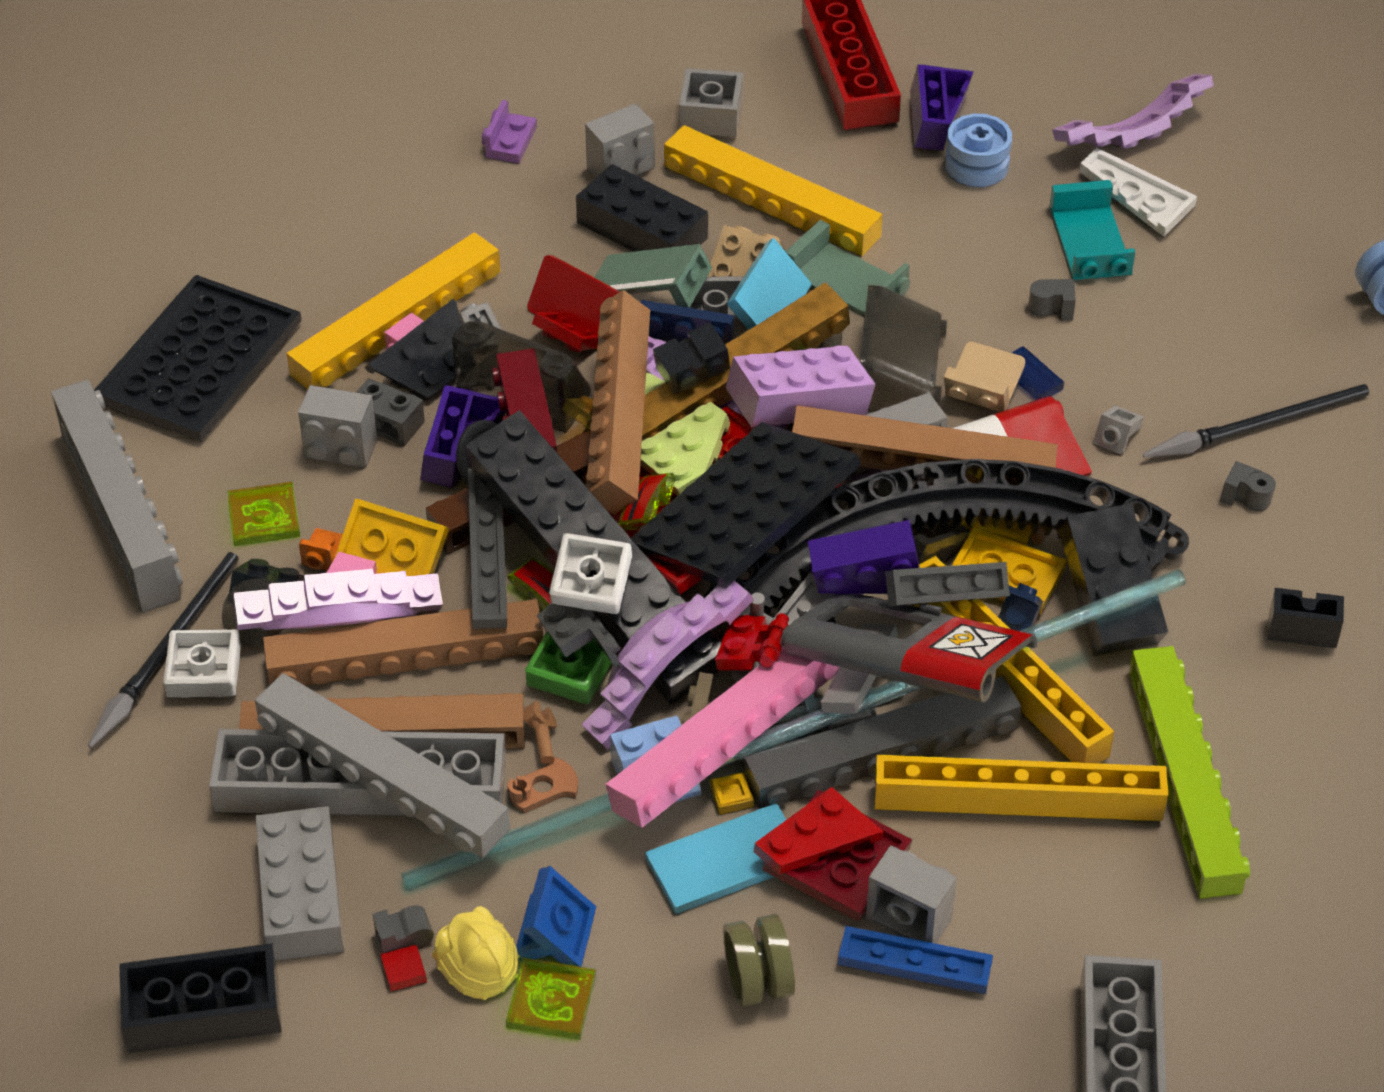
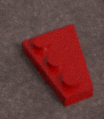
(814, 831)

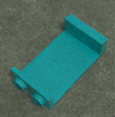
(1089, 230)

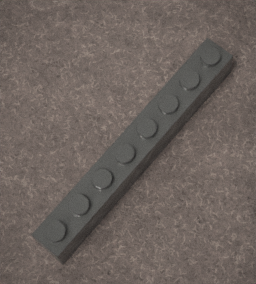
(852, 749)

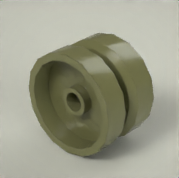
(759, 960)

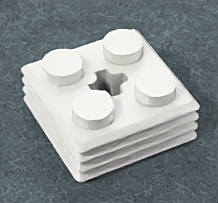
(576, 559)
(202, 663)

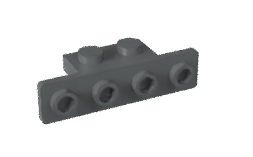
(576, 627)

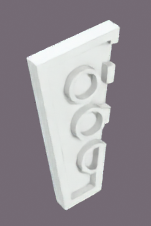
(1142, 193)

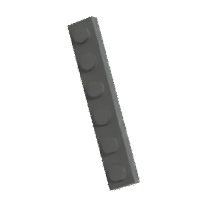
(486, 556)

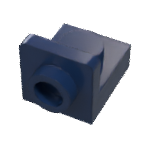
(1021, 607)

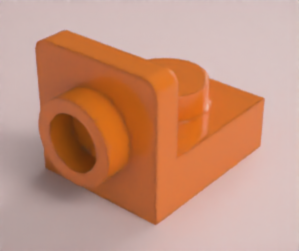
(319, 549)

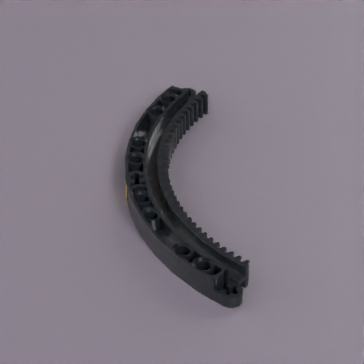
(1040, 499)

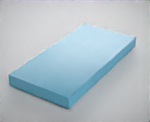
(768, 286)
(713, 860)

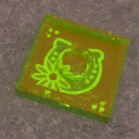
(263, 513)
(551, 998)

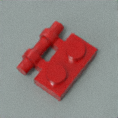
(751, 641)

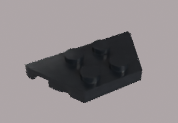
(424, 356)

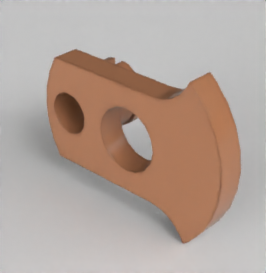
(558, 773)

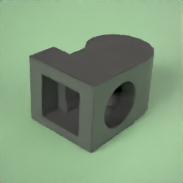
(1053, 297)
(1249, 487)
(402, 928)

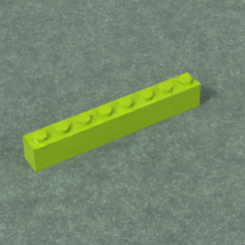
(1192, 783)

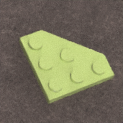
(686, 446)

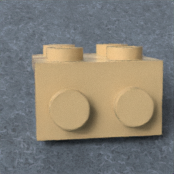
(737, 251)
(984, 376)

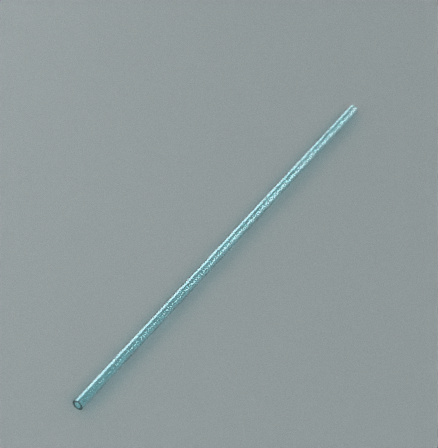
(785, 732)

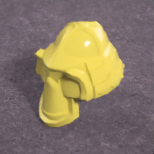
(476, 954)

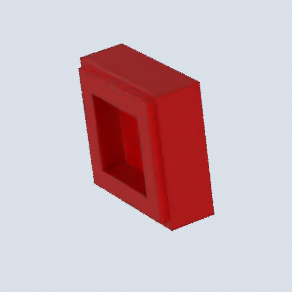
(403, 968)

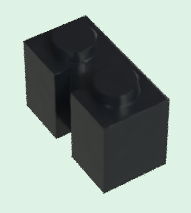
(692, 359)
(1305, 619)

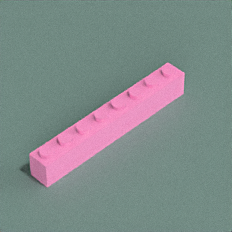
(714, 736)

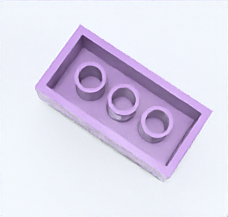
(822, 378)

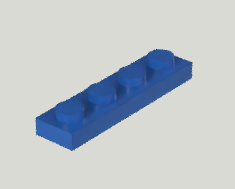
(915, 959)

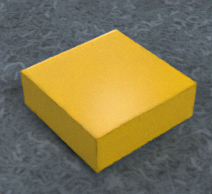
(731, 793)

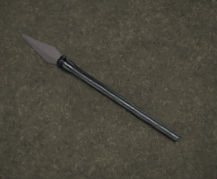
(1188, 442)
(120, 706)

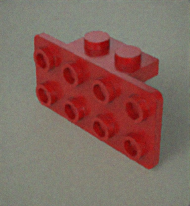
(568, 304)

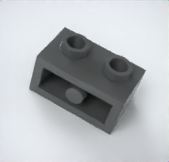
(396, 412)

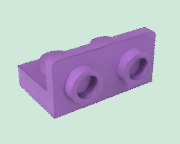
(508, 134)

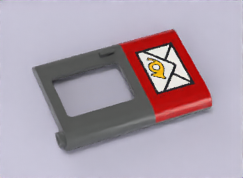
(942, 656)

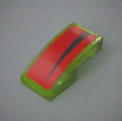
(652, 492)
(533, 581)

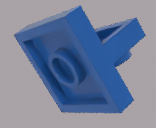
(555, 920)

